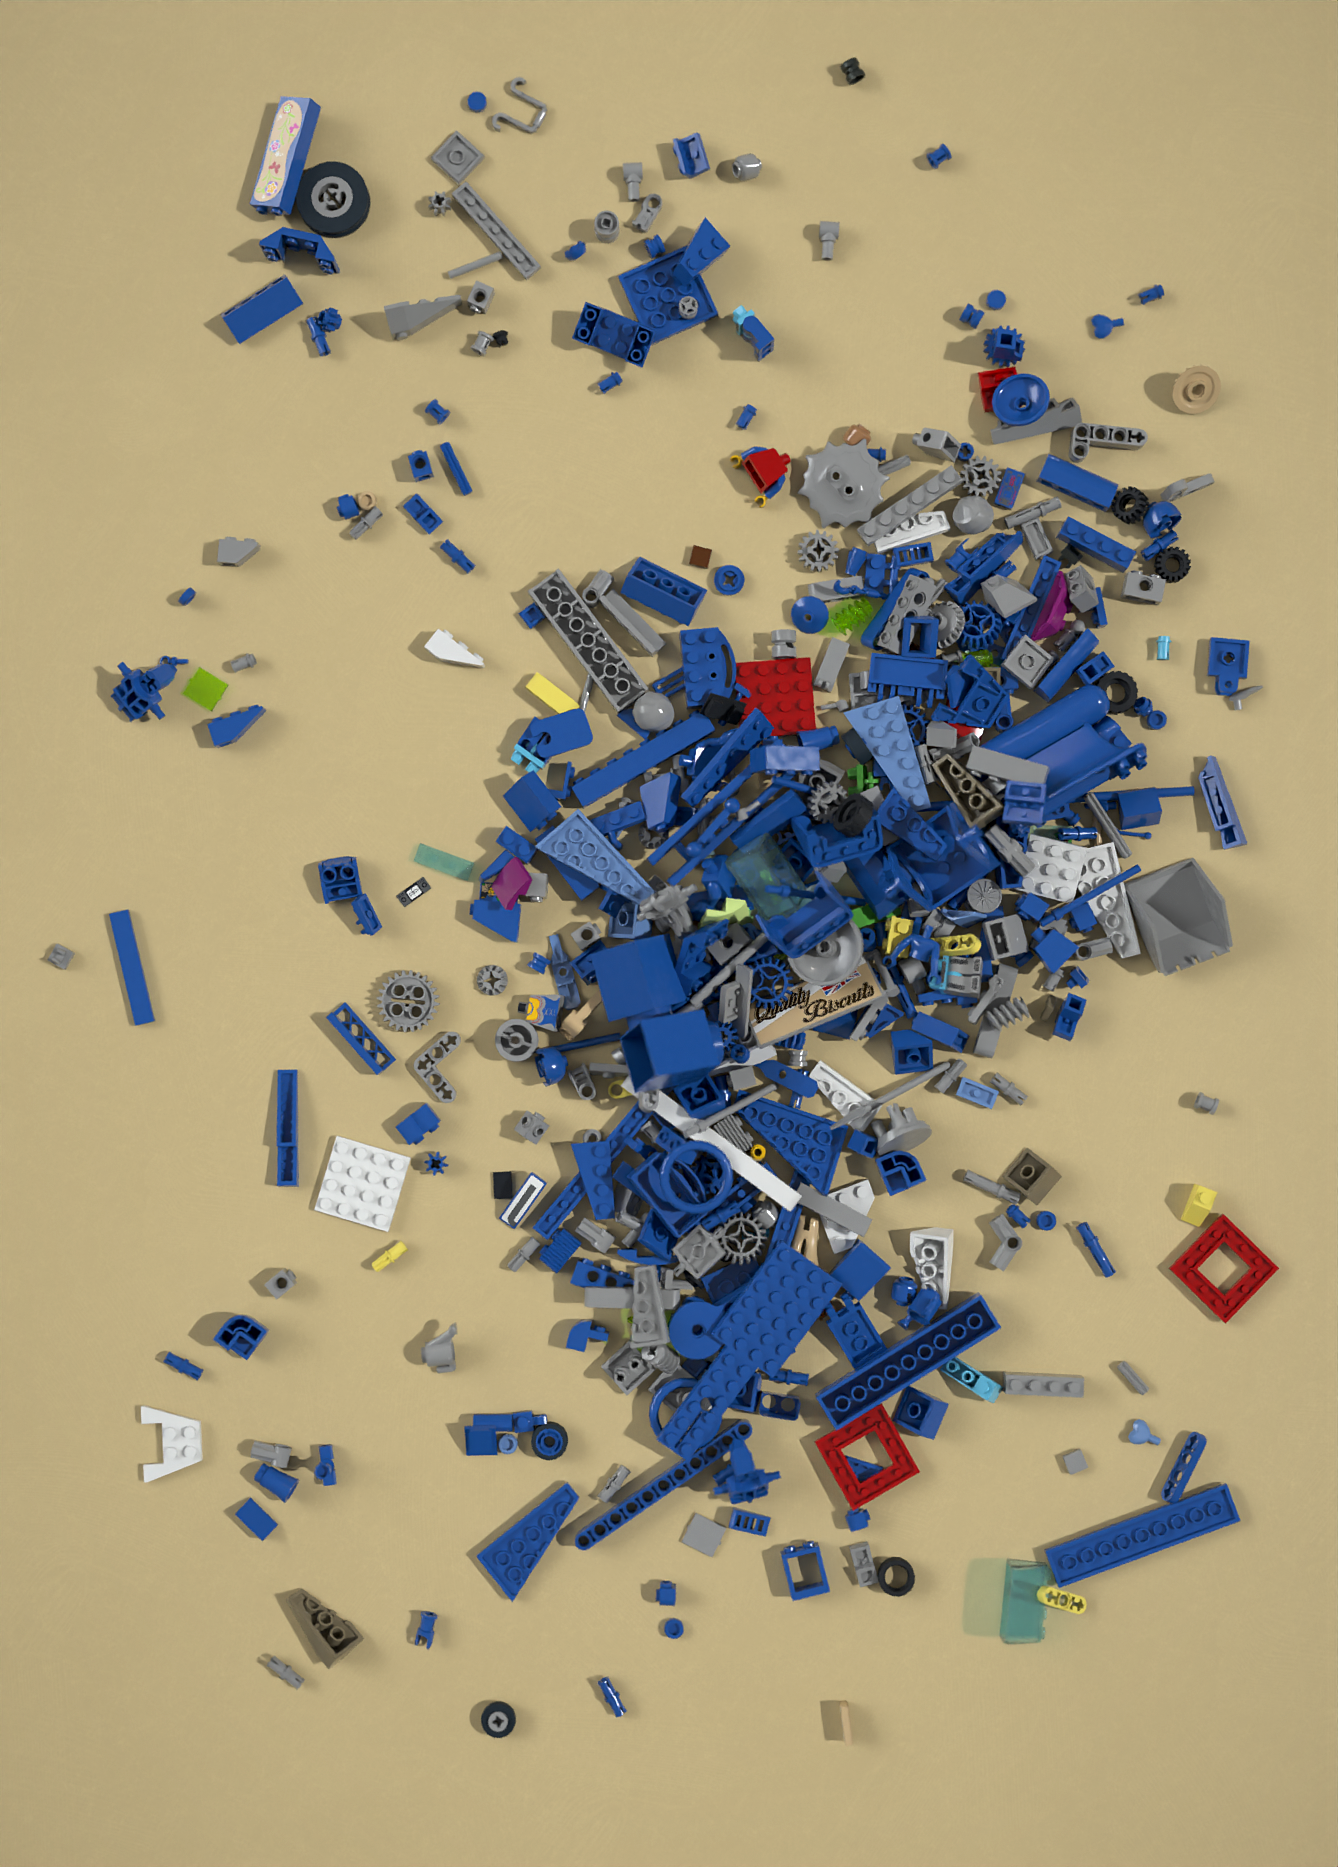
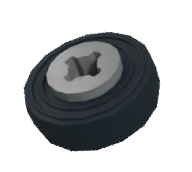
(500, 1712)

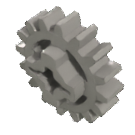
(986, 481)
(826, 551)
(826, 801)

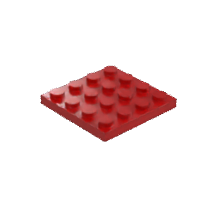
(781, 692)

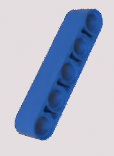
(876, 627)

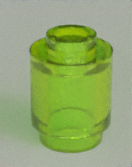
(982, 656)

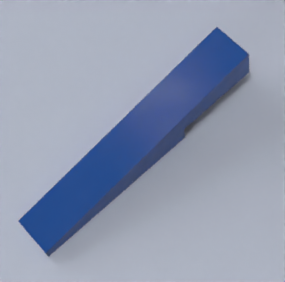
(287, 1129)

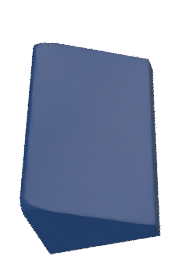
(256, 1519)

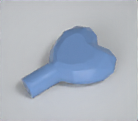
(1141, 1434)

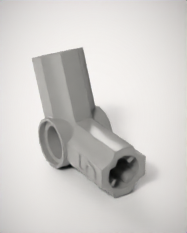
(963, 746)
(1004, 1231)

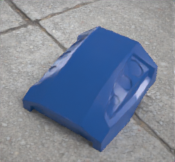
(339, 878)

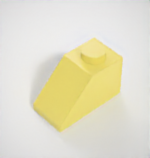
(1198, 1205)

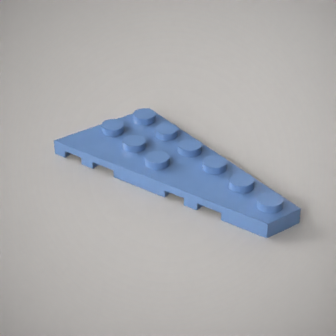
(890, 742)

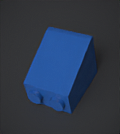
(859, 1270)

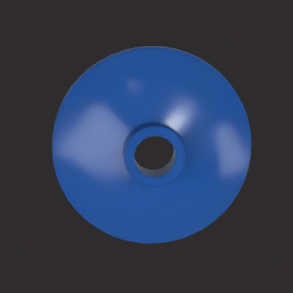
(813, 607)

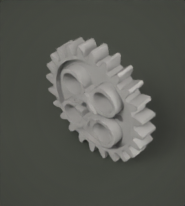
(406, 1018)

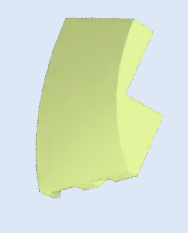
(732, 909)

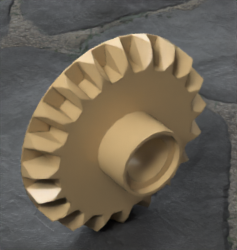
(1203, 396)

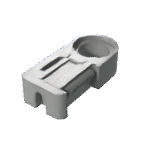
(647, 214)

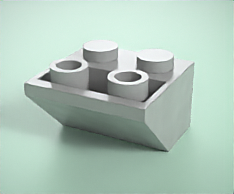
(1005, 937)

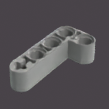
(1109, 441)

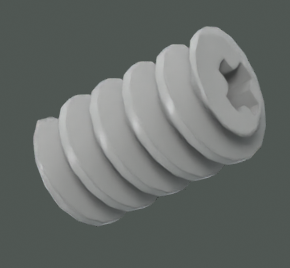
(1007, 1014)
(661, 1357)

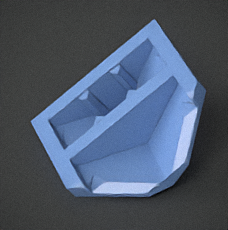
(964, 918)

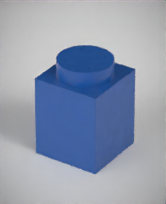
(638, 979)
(671, 1050)

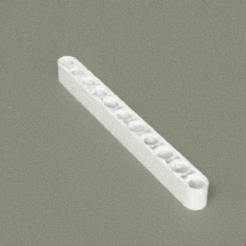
(739, 1161)

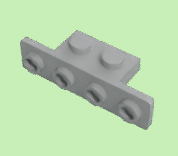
(736, 1001)

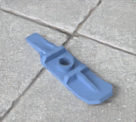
(565, 984)

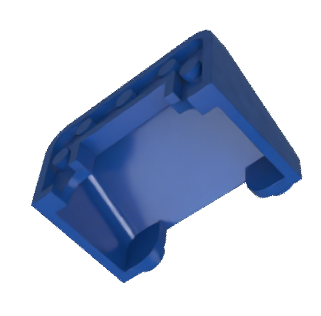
(827, 846)

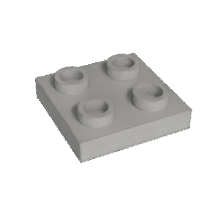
(858, 690)

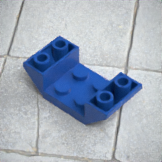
(276, 244)
(614, 334)
(690, 966)

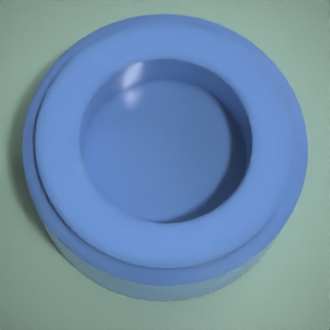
(507, 1443)

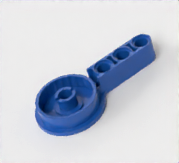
(700, 1343)

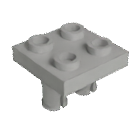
(627, 1368)

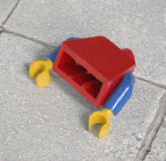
(765, 469)

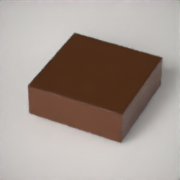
(700, 557)

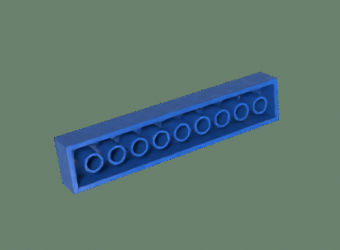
(907, 1361)

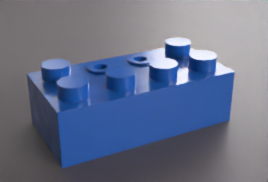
(697, 666)
(647, 1182)

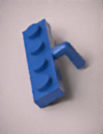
(619, 820)

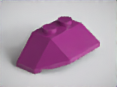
(1053, 611)

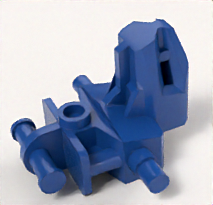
(140, 690)
(747, 1481)

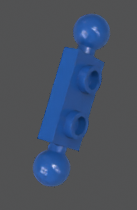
(695, 848)

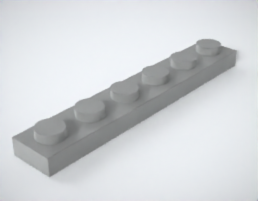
(496, 230)
(909, 505)

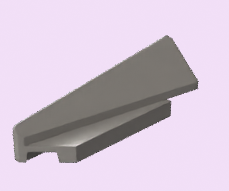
(1055, 418)

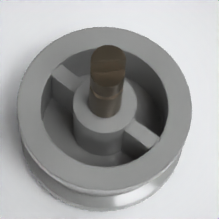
(516, 1040)

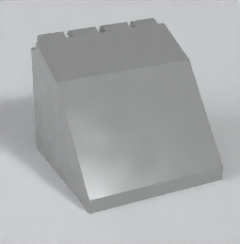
(1179, 916)

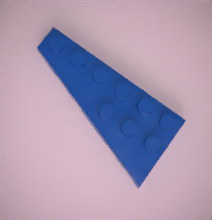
(520, 1548)

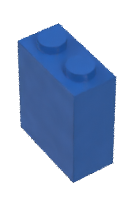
(532, 801)

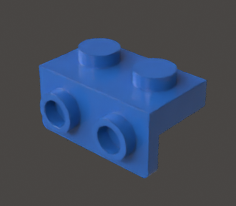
(691, 155)

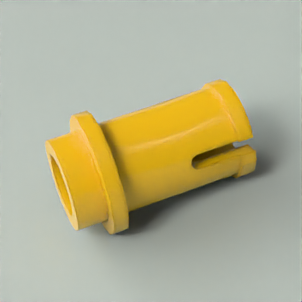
(762, 1151)

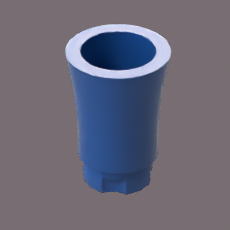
(821, 737)
(276, 1482)

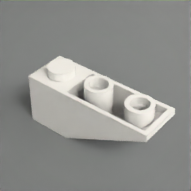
(447, 650)

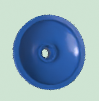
(1019, 391)

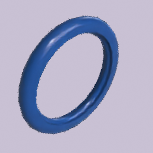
(724, 1190)
(660, 1395)

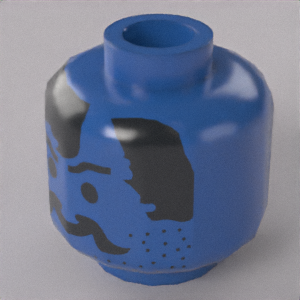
(904, 1290)

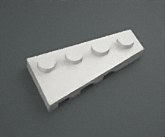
(913, 530)
(843, 1094)

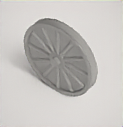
(984, 896)

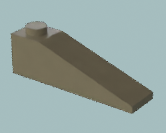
(326, 1632)

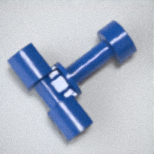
(325, 1469)

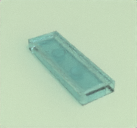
(443, 862)

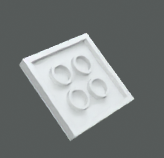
(1055, 869)

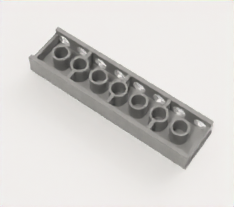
(588, 641)

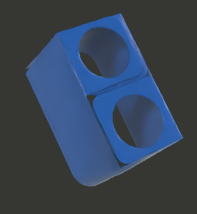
(781, 1414)

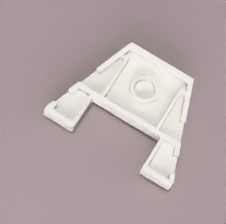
(180, 1442)

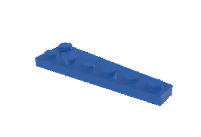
(745, 738)

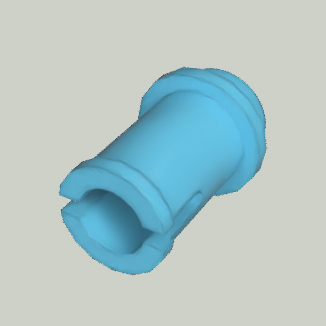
(1163, 647)

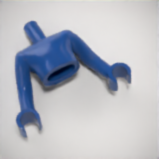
(921, 948)

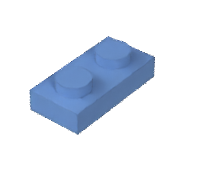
(977, 1092)

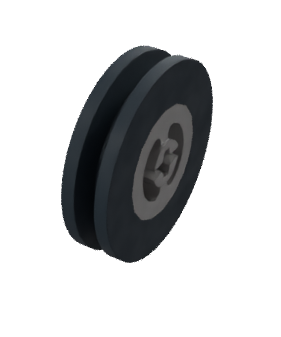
(341, 182)

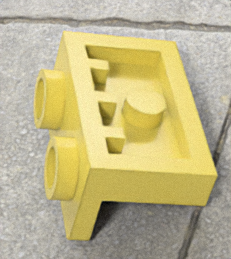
(897, 931)

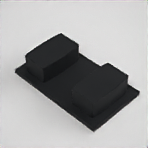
(723, 708)

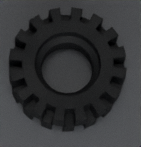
(1122, 500)
(1183, 561)

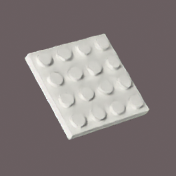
(362, 1183)

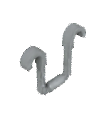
(539, 119)

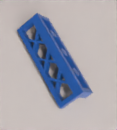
(355, 1043)

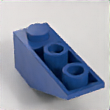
(232, 728)

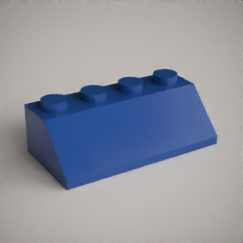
(663, 591)

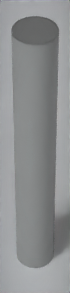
(475, 265)
(587, 690)

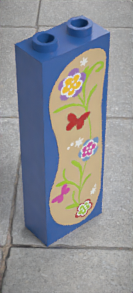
(285, 155)

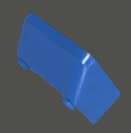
(810, 923)

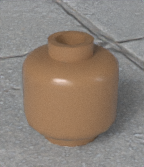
(856, 434)

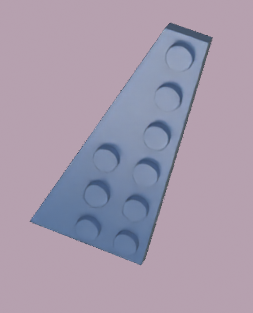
(586, 850)

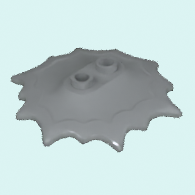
(856, 471)

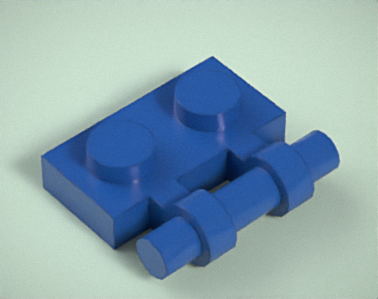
(875, 573)

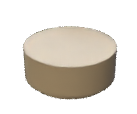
(366, 500)

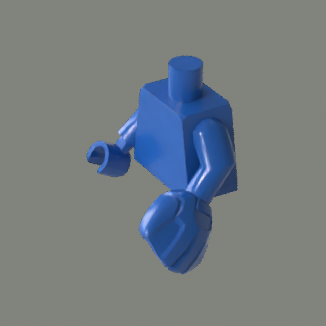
(703, 754)
(718, 883)

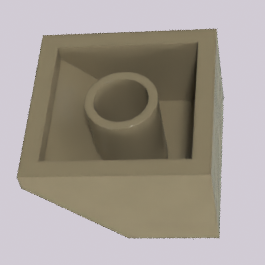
(1032, 1176)

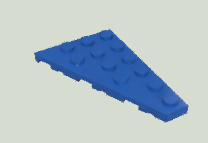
(798, 1137)

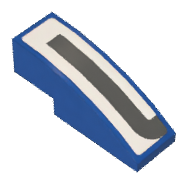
(523, 1200)

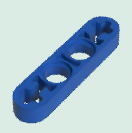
(1186, 1468)

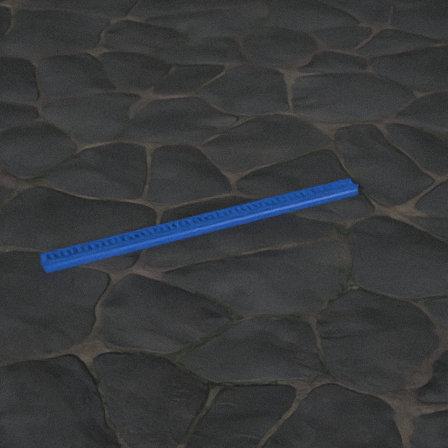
(627, 1127)

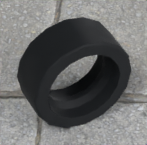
(897, 1592)

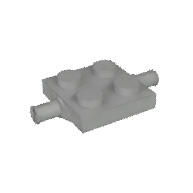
(699, 1251)

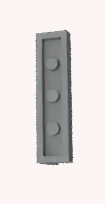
(632, 622)

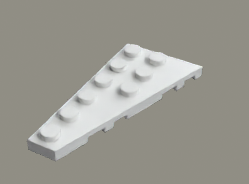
(1111, 906)

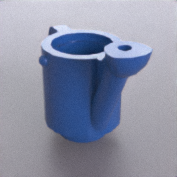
(922, 1308)

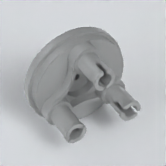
(905, 1134)

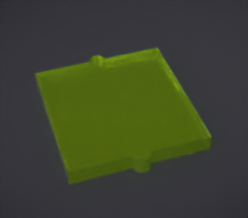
(205, 689)

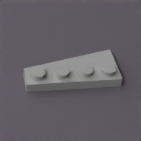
(649, 1318)

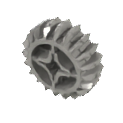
(749, 1238)

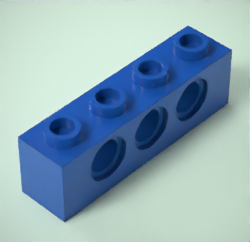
(584, 1266)

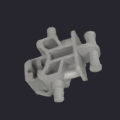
(671, 905)

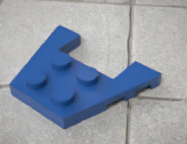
(980, 704)

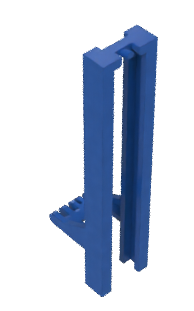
(674, 840)

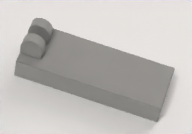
(831, 664)

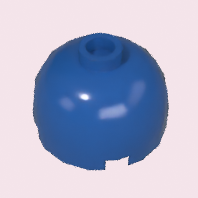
(1160, 517)
(550, 1065)

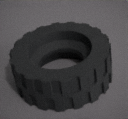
(1129, 686)
(853, 815)

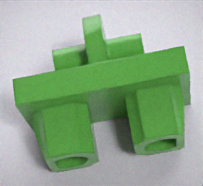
(863, 784)

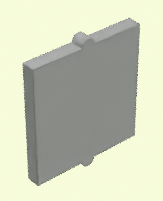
(704, 1535)

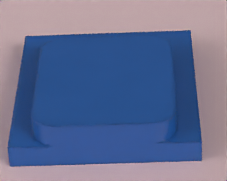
(480, 1440)

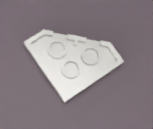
(856, 1196)

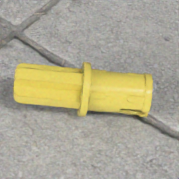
(389, 1256)

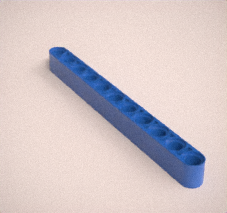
(653, 1487)

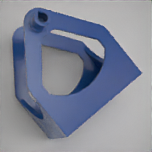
(959, 866)

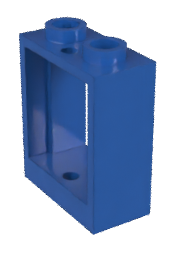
(811, 1589)

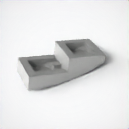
(863, 1564)

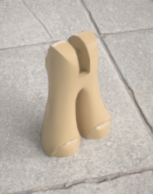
(810, 1237)

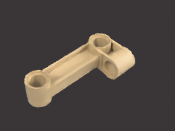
(577, 1020)

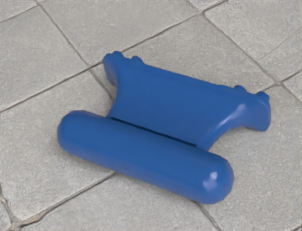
(1070, 747)

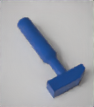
(742, 691)

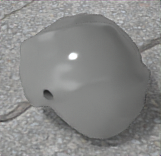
(973, 515)
(653, 712)

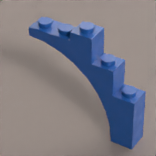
(987, 972)

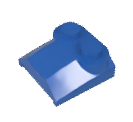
(749, 1395)

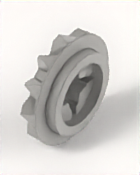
(644, 837)
(497, 972)

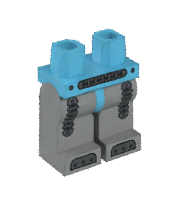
(959, 976)

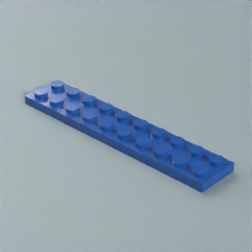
(1142, 1535)

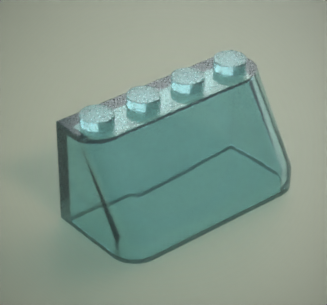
(761, 865)
(1021, 1610)

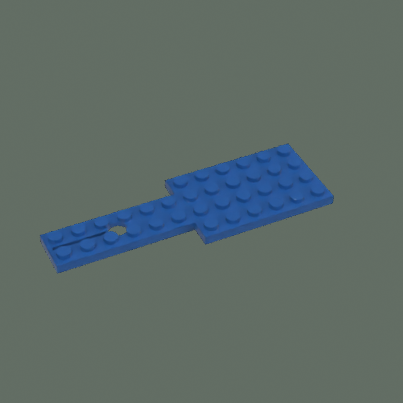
(757, 1333)

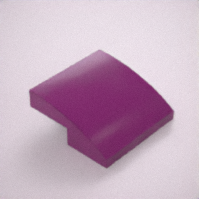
(511, 883)

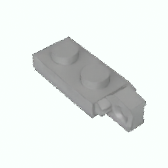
(985, 999)

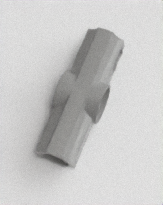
(1009, 850)

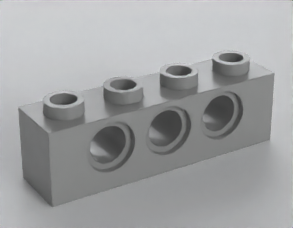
(912, 602)

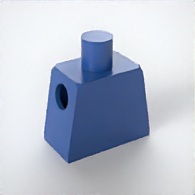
(1053, 948)

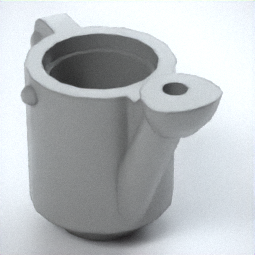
(441, 1351)

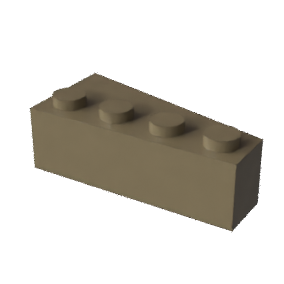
(971, 797)

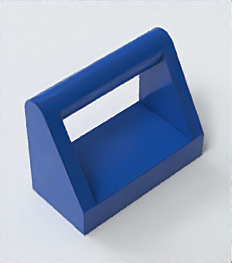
(928, 636)

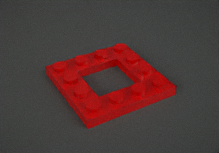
(1257, 1275)
(879, 1483)

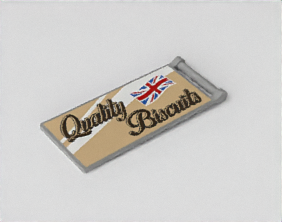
(815, 1004)

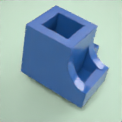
(1007, 345)

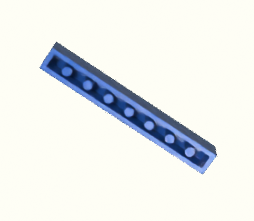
(642, 759)

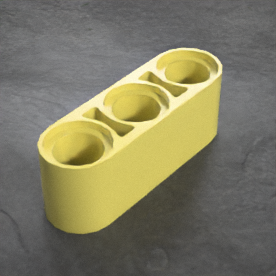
(550, 694)

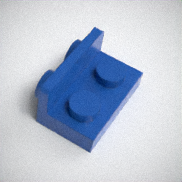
(583, 963)

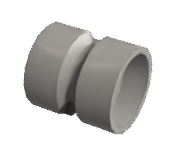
(606, 226)
(783, 644)
(941, 925)

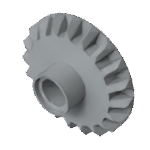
(950, 623)

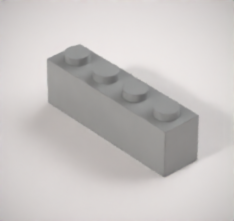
(1004, 767)
(1043, 1384)

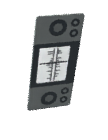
(413, 892)

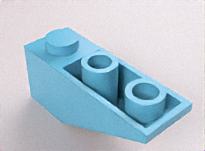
(972, 1379)

